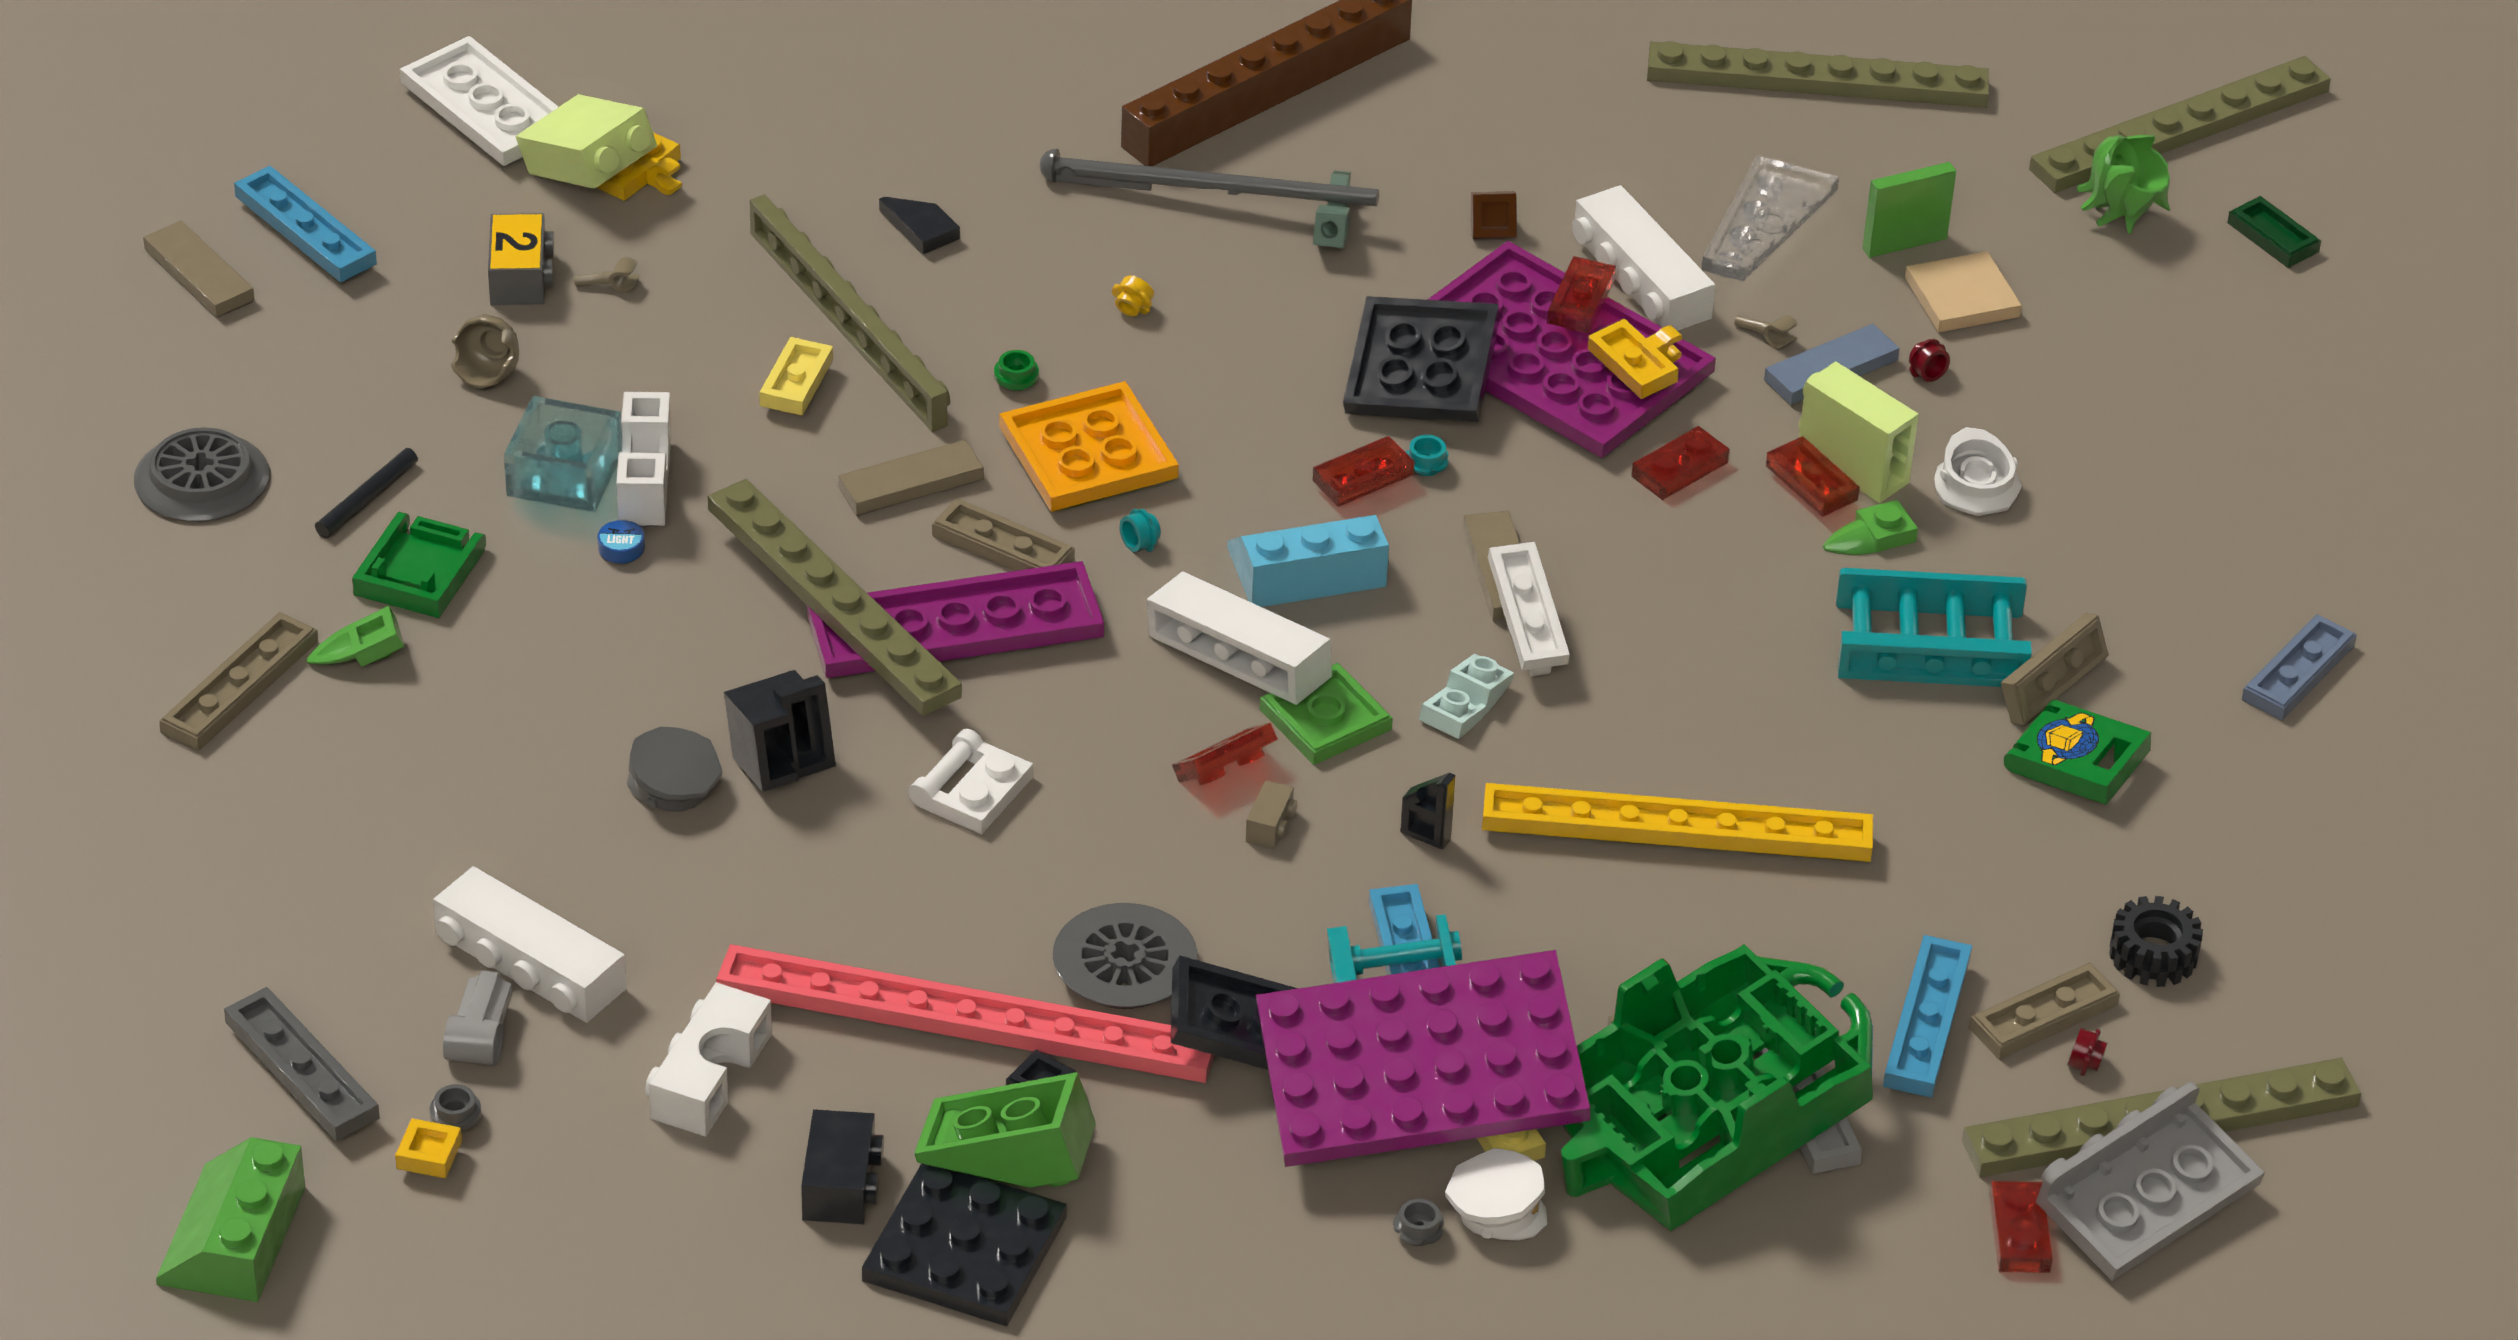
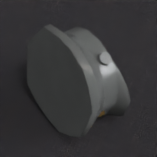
(672, 768)

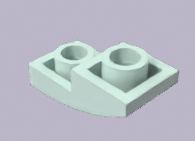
(1469, 695)

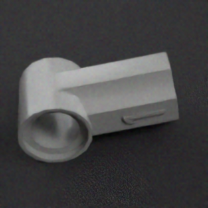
(477, 1029)

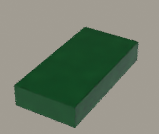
(2274, 231)

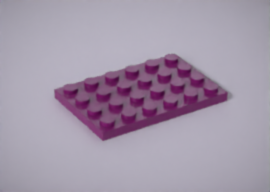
(1549, 367)
(1422, 1058)

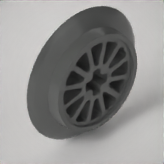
(173, 485)
(1089, 959)

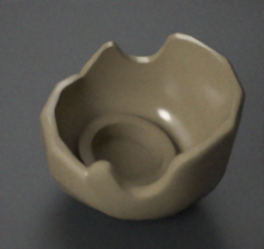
(485, 351)

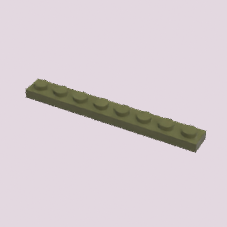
(1818, 74)
(2189, 119)
(849, 313)
(835, 597)
(2229, 1102)

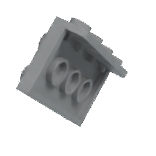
(2146, 1182)

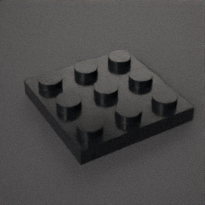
(1422, 359)
(964, 1243)

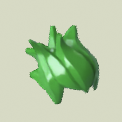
(2126, 179)

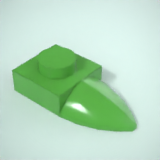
(1874, 531)
(363, 640)

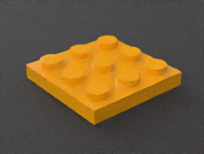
(1088, 446)

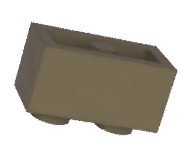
(1270, 814)

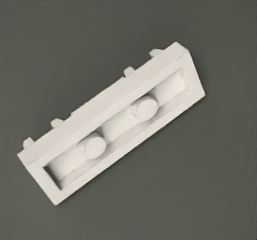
(1528, 607)

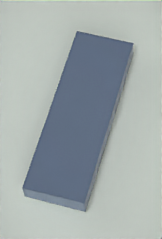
(1857, 351)
(2299, 667)

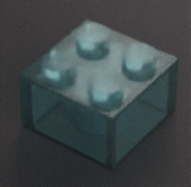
(563, 453)

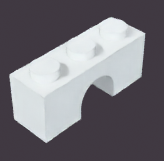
(644, 458)
(690, 1084)

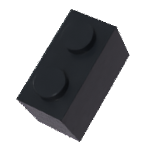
(839, 1167)

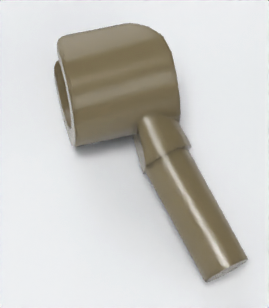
(618, 278)
(1775, 332)

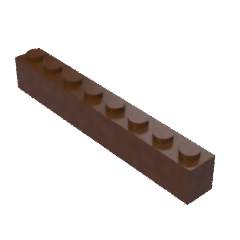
(1261, 76)

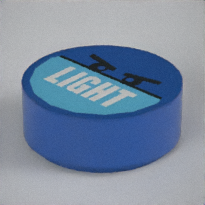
(621, 541)

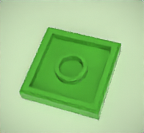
(1909, 209)
(1330, 718)

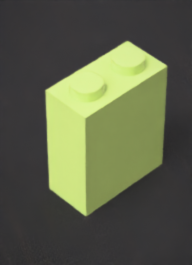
(586, 141)
(1859, 430)

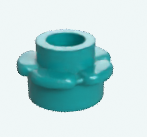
(1429, 455)
(1139, 530)

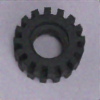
(2160, 922)

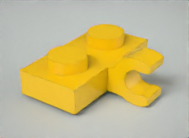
(652, 169)
(1638, 361)

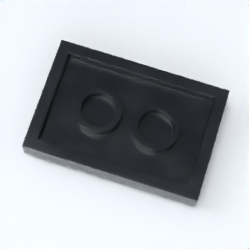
(1218, 1010)

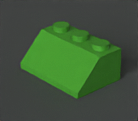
(236, 1221)

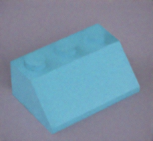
(1311, 561)

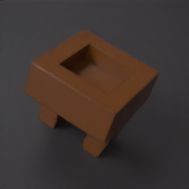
(1493, 214)

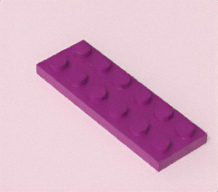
(979, 615)

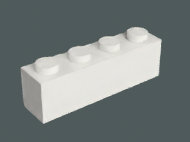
(1645, 258)
(1239, 637)
(529, 944)

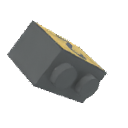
(518, 259)

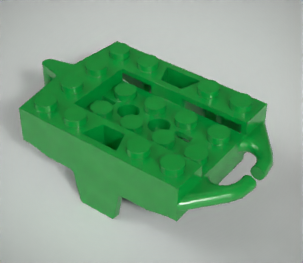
(1690, 1055)

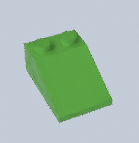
(1012, 1132)

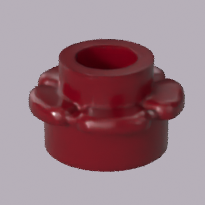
(1929, 360)
(2087, 1051)

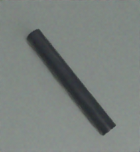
(366, 492)

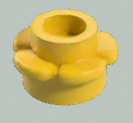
(1133, 296)

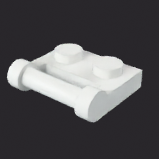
(981, 792)

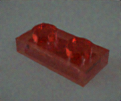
(1581, 294)
(1680, 462)
(1363, 471)
(1812, 476)
(1241, 747)
(2020, 1227)

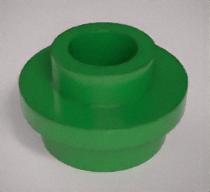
(1016, 370)

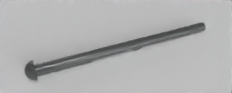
(1142, 177)

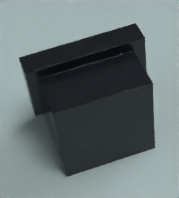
(780, 728)

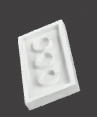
(478, 96)

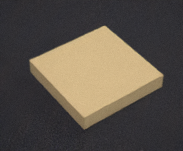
(1963, 291)

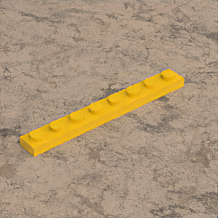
(1678, 822)

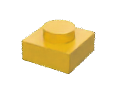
(428, 1148)

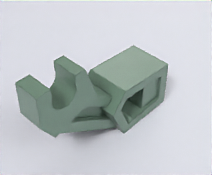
(1334, 218)

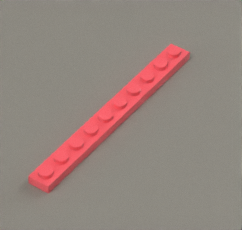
(962, 1012)

